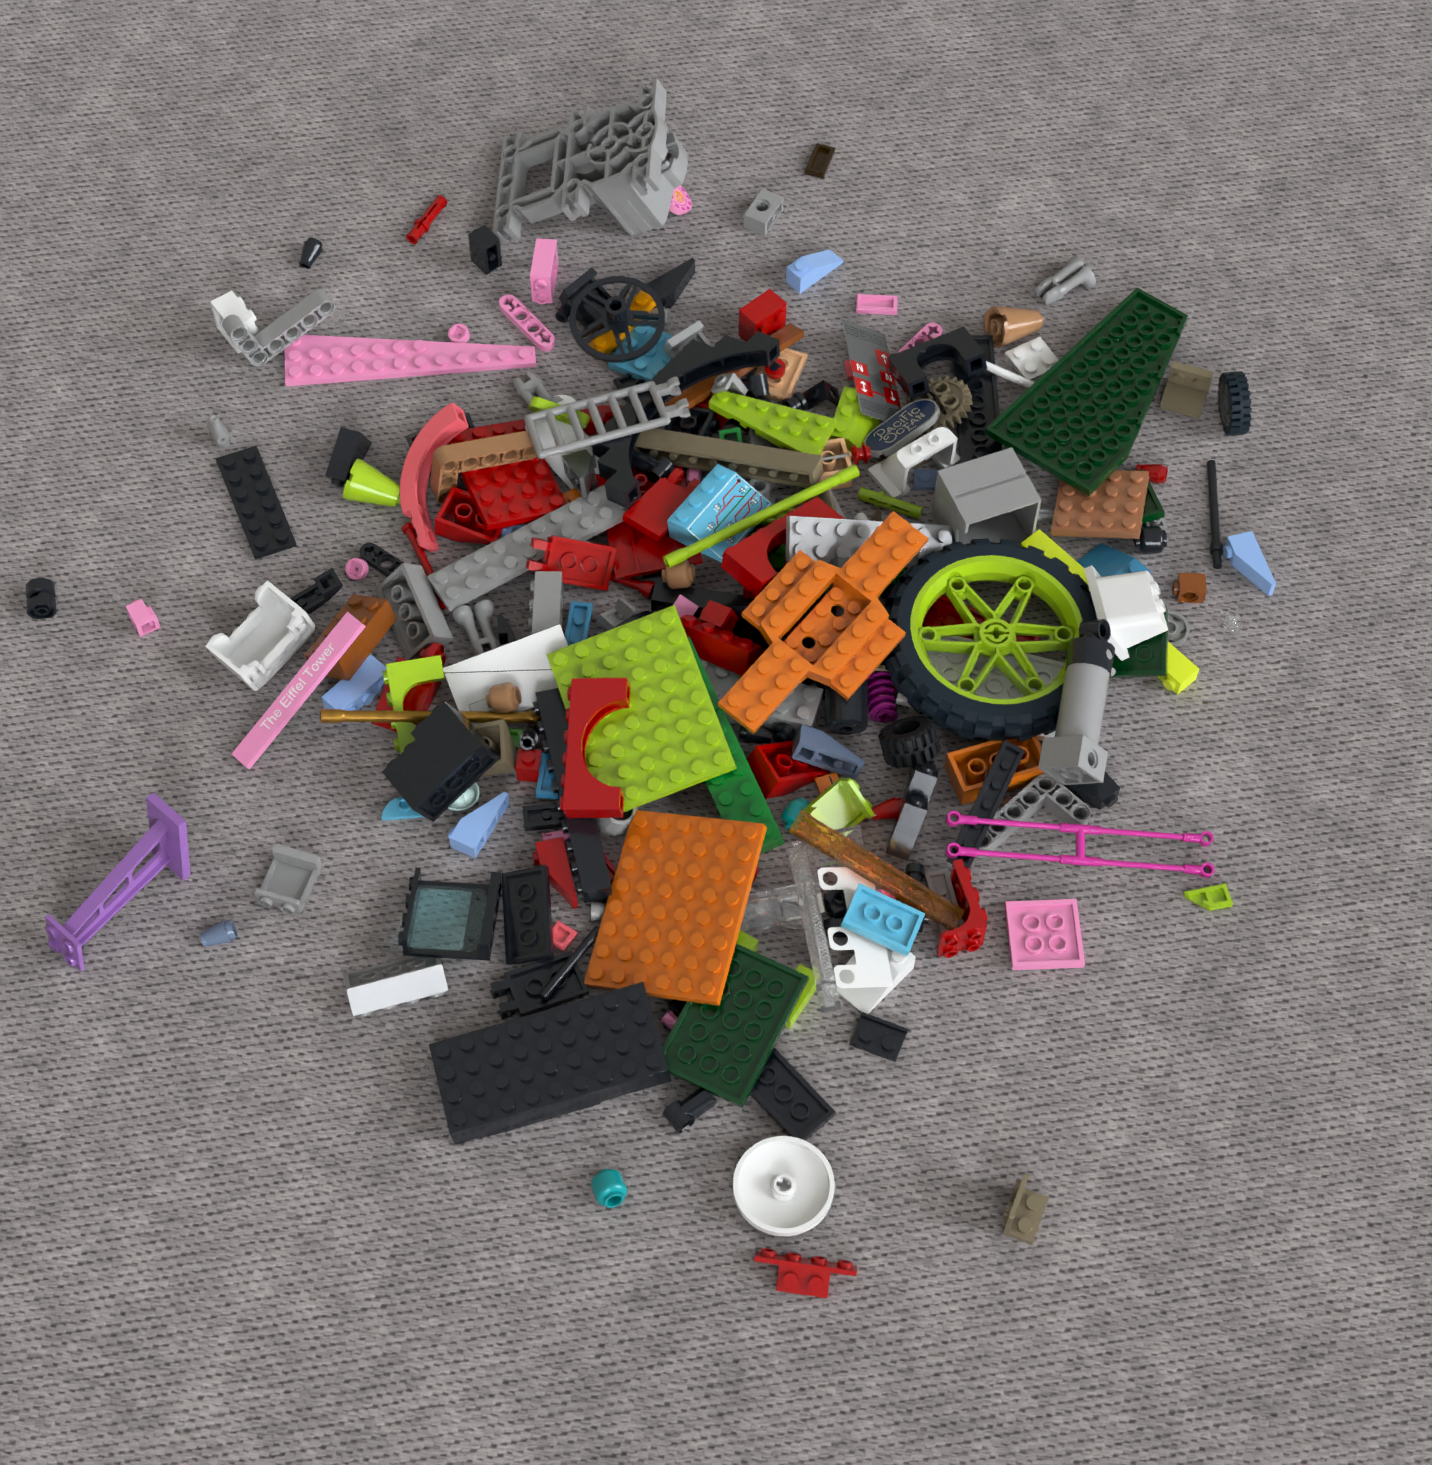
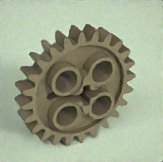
(952, 397)

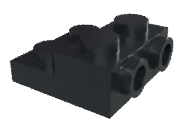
(700, 422)

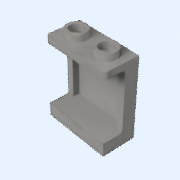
(677, 342)
(289, 879)

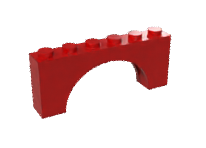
(748, 558)
(589, 703)

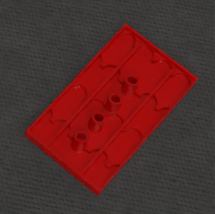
(636, 551)

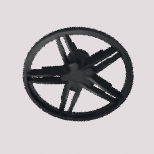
(617, 317)

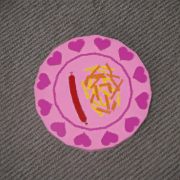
(680, 201)

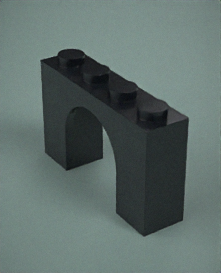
(952, 346)

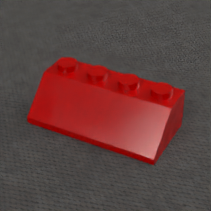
(721, 646)

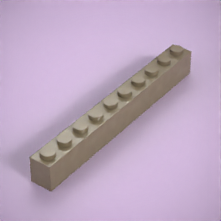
(743, 458)

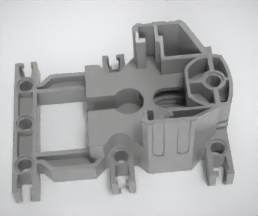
(608, 158)

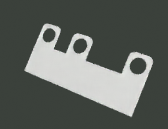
(871, 958)

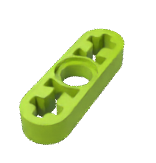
(539, 404)

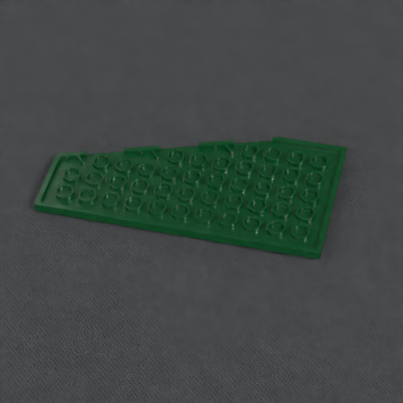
(1095, 398)

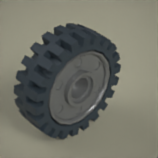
(1234, 403)

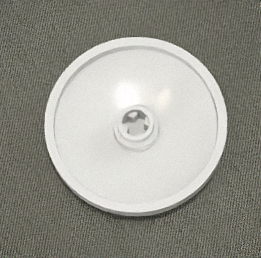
(783, 1186)

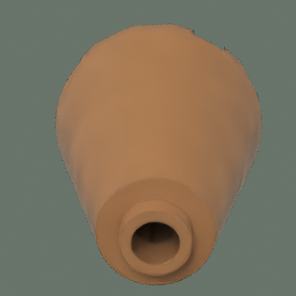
(1010, 324)

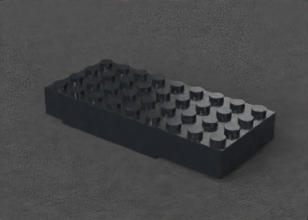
(549, 1063)

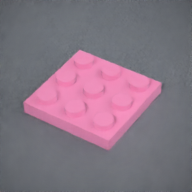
(1044, 934)

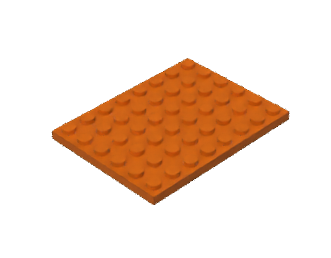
(676, 906)

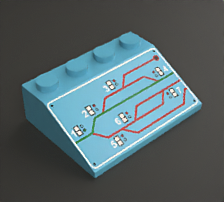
(714, 505)

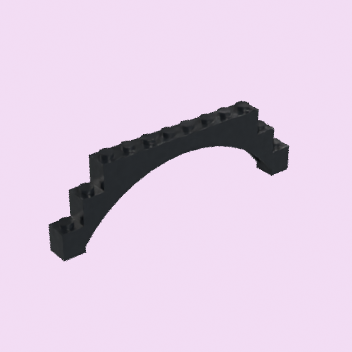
(691, 365)

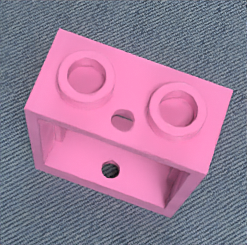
(544, 271)

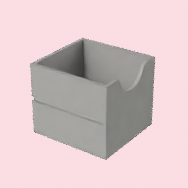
(987, 499)

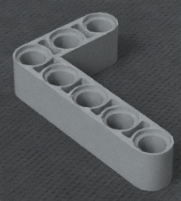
(282, 331)
(1039, 798)

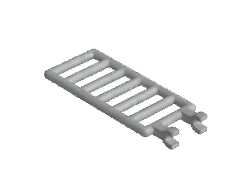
(603, 436)

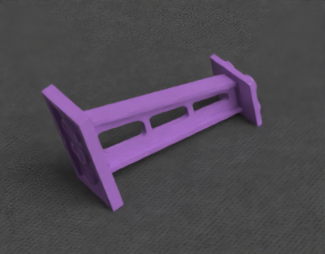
(170, 848)

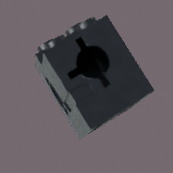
(440, 762)

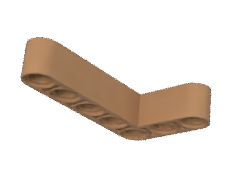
(475, 455)

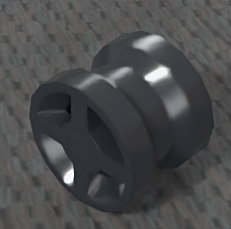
(797, 401)

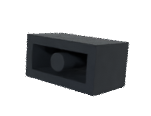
(485, 249)

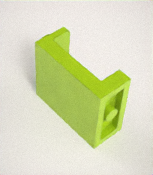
(840, 805)

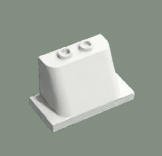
(893, 471)
(1129, 605)

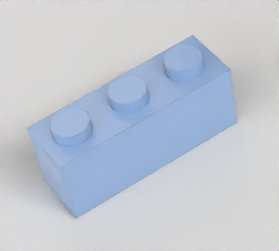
(359, 689)

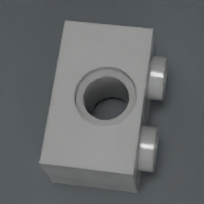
(763, 212)

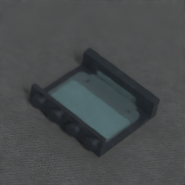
(450, 918)

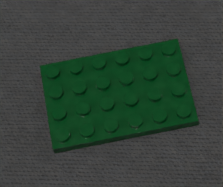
(730, 1043)

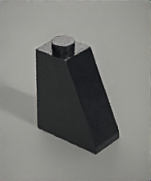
(347, 449)
(1097, 794)

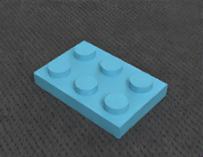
(883, 919)

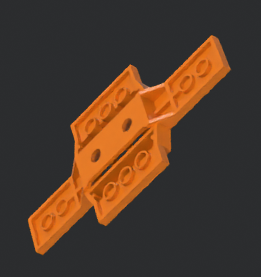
(846, 645)

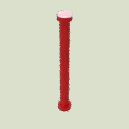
(409, 530)

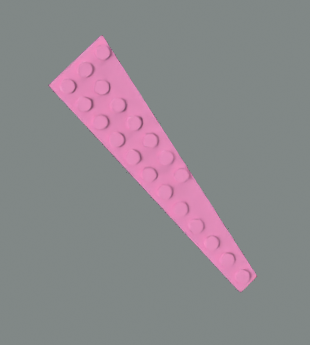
(346, 359)

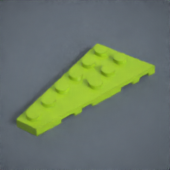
(776, 423)

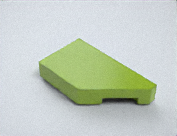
(1210, 897)

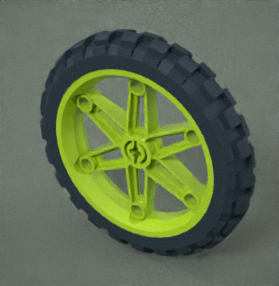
(994, 638)

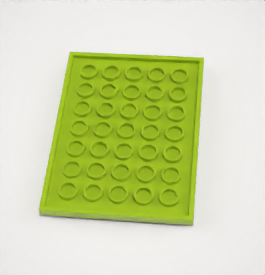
(671, 728)

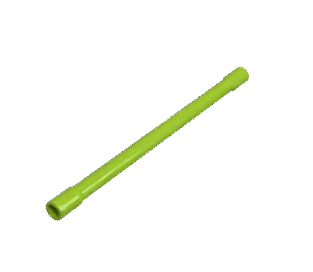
(684, 553)

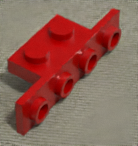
(803, 1274)

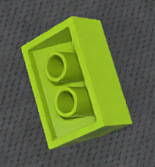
(850, 421)

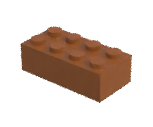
(378, 619)

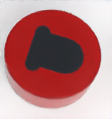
(776, 369)

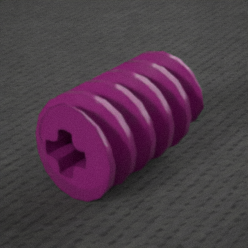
(881, 698)

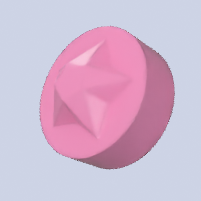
(459, 333)
(356, 569)

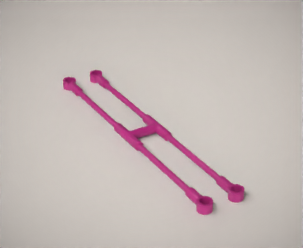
(1080, 831)

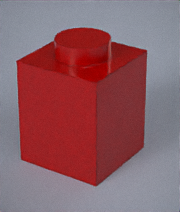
(719, 615)
(528, 765)

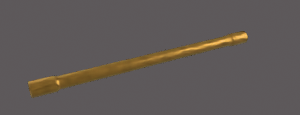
(340, 716)

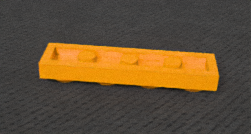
(607, 342)

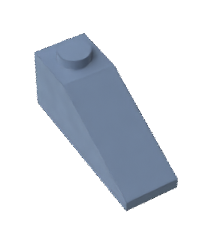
(822, 751)

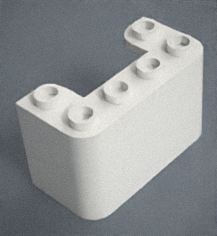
(264, 639)

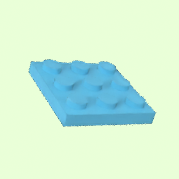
(647, 365)

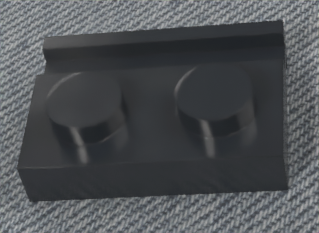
(878, 1037)

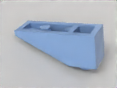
(810, 269)
(1248, 560)
(477, 826)

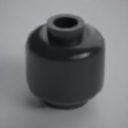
(1151, 540)

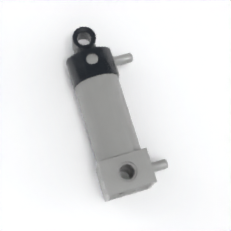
(1074, 751)

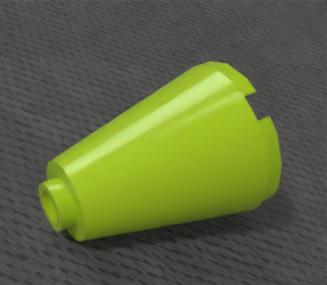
(371, 486)

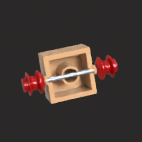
(837, 457)

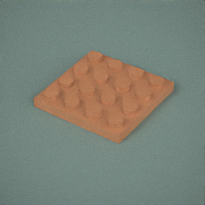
(1109, 512)

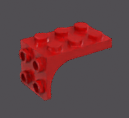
(972, 933)

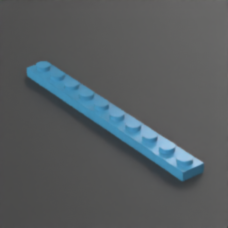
(576, 631)

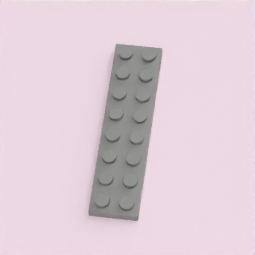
(834, 538)

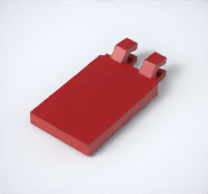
(658, 504)
(580, 561)

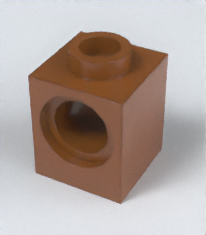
(1190, 587)

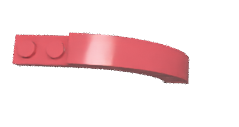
(417, 469)

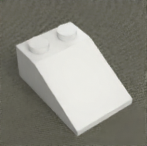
(868, 998)

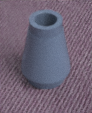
(220, 933)

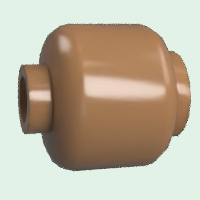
(679, 575)
(504, 698)

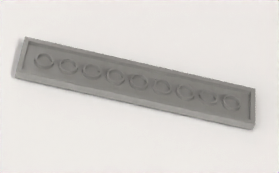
(508, 555)

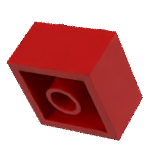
(762, 314)

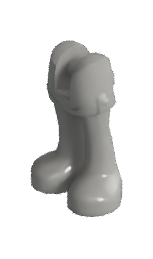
(1055, 292)
(532, 387)
(483, 611)

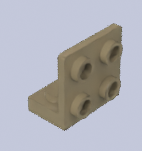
(1186, 390)
(1023, 1212)

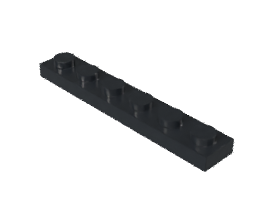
(989, 798)

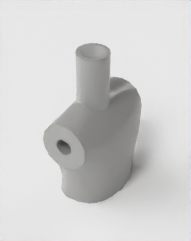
(219, 432)

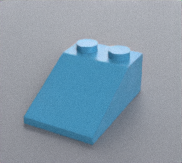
(1111, 561)

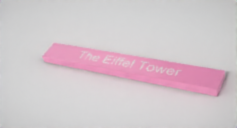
(298, 690)

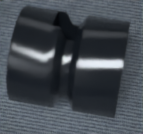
(41, 598)

